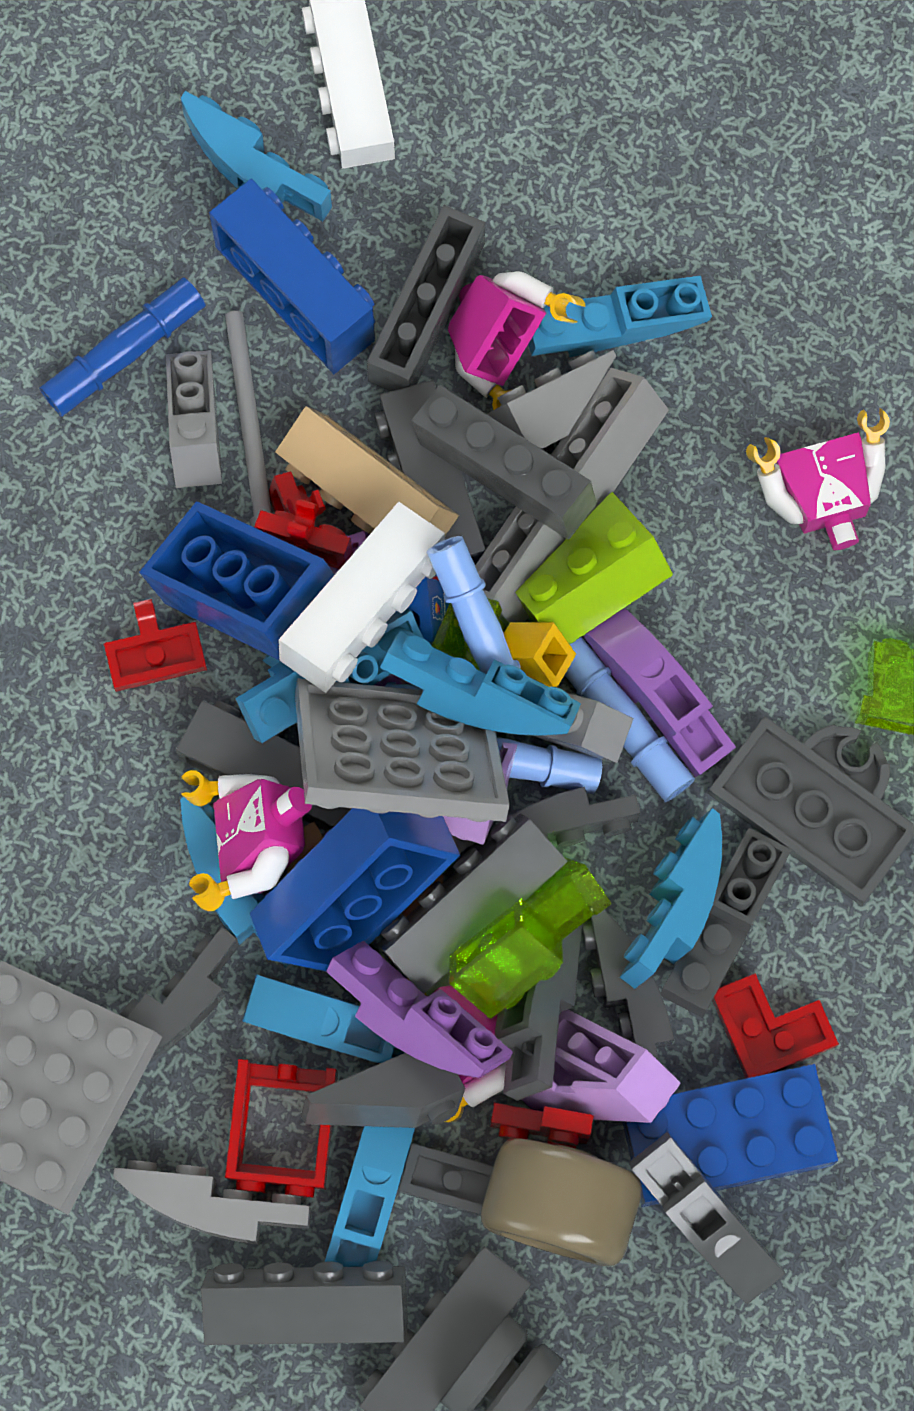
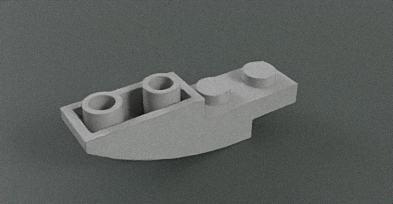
(190, 1201)

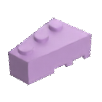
(604, 1075)

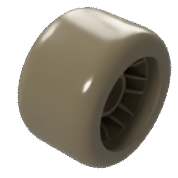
(561, 1201)

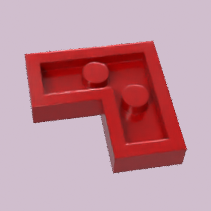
(767, 1042)
(559, 1125)

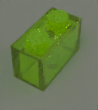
(506, 959)

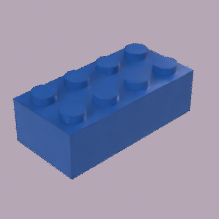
(294, 275)
(235, 577)
(352, 885)
(745, 1129)

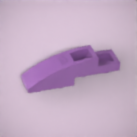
(662, 688)
(425, 1027)

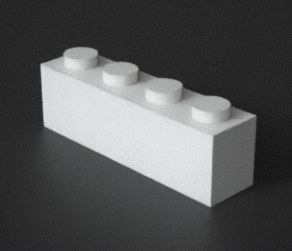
(351, 80)
(361, 599)

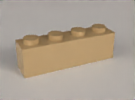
(354, 474)

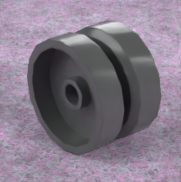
(500, 1378)

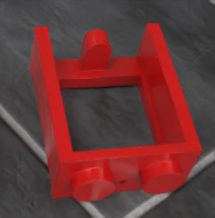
(255, 1177)

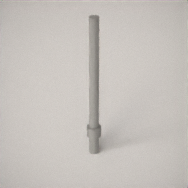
(248, 414)

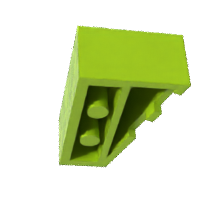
(595, 572)

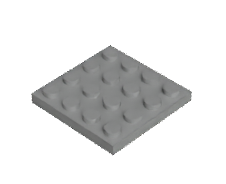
(388, 754)
(61, 1084)

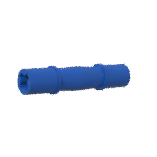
(122, 346)

